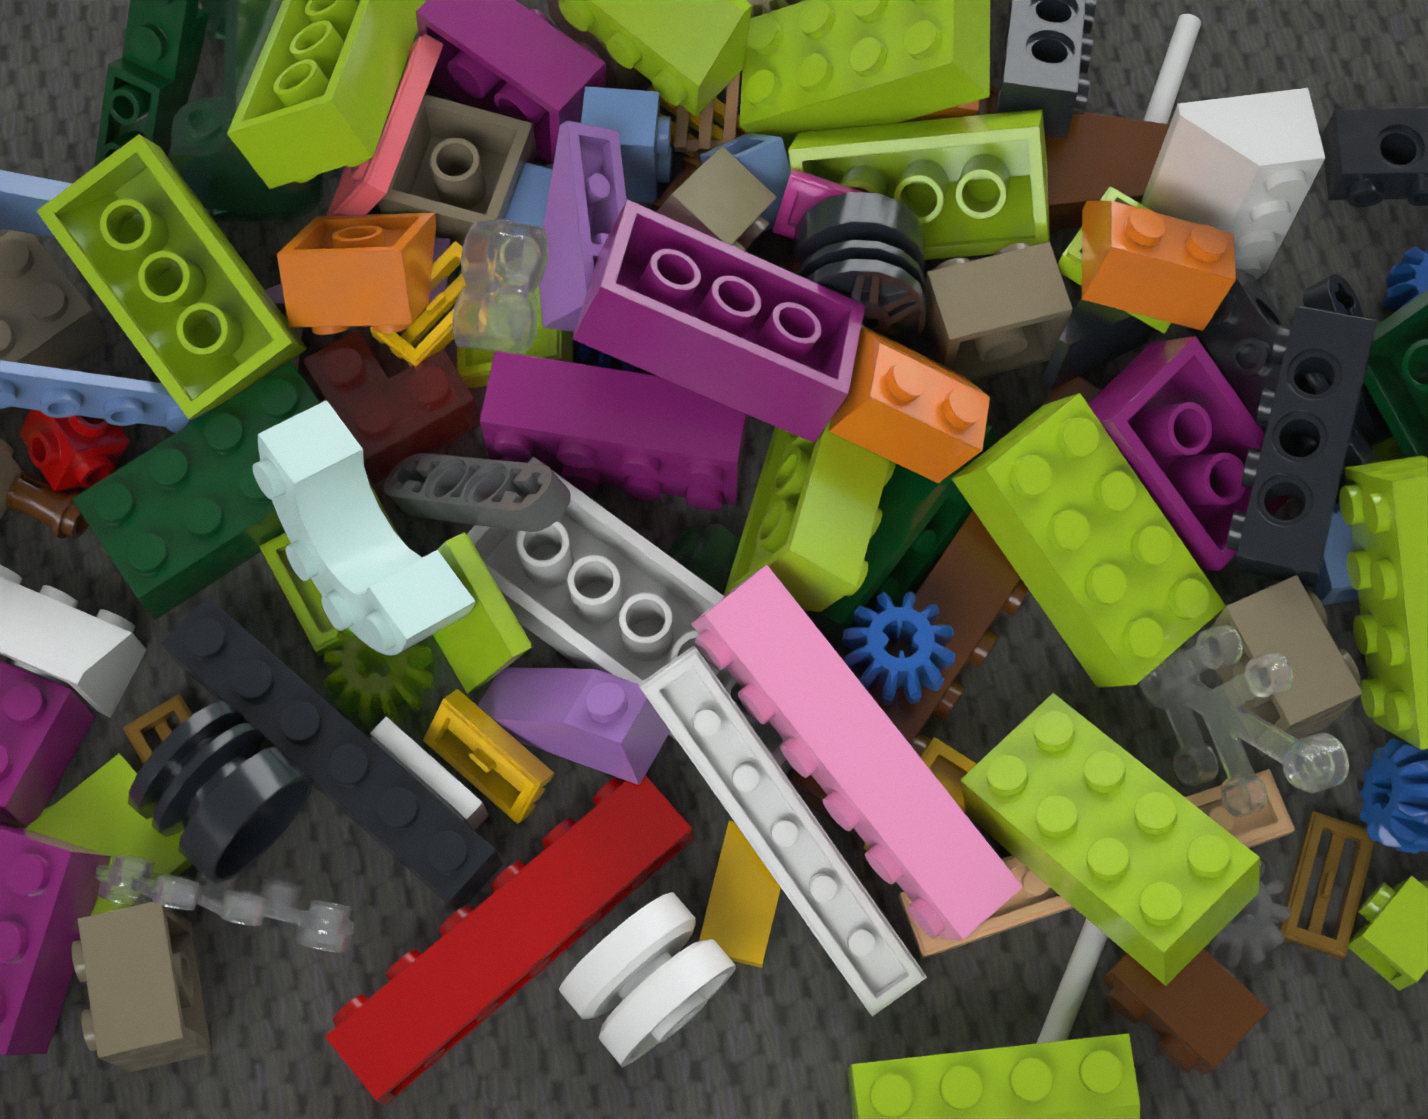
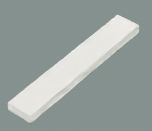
(782, 830)

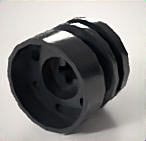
(870, 253)
(220, 791)

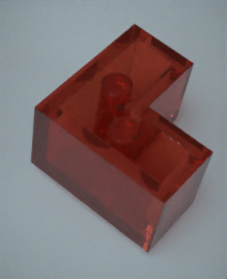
(395, 415)

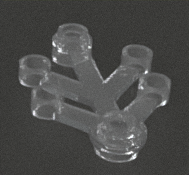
(1175, 686)
(132, 882)

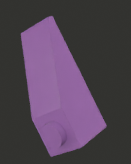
(579, 214)
(579, 717)

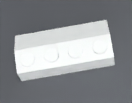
(1239, 169)
(67, 645)

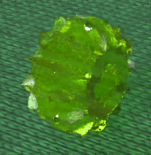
(373, 691)

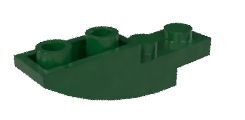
(153, 74)

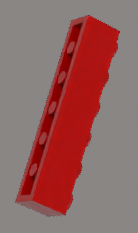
(509, 937)

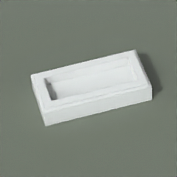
(429, 773)

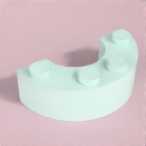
(345, 542)

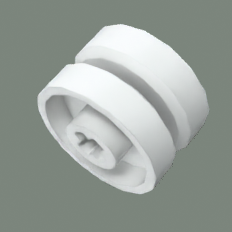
(647, 978)

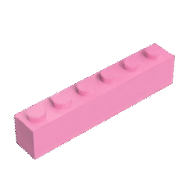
(855, 757)

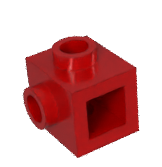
(73, 448)

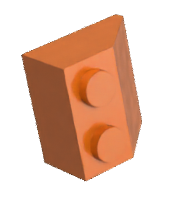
(1155, 263)
(358, 272)
(911, 409)

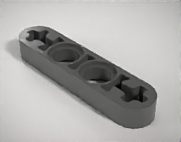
(478, 491)

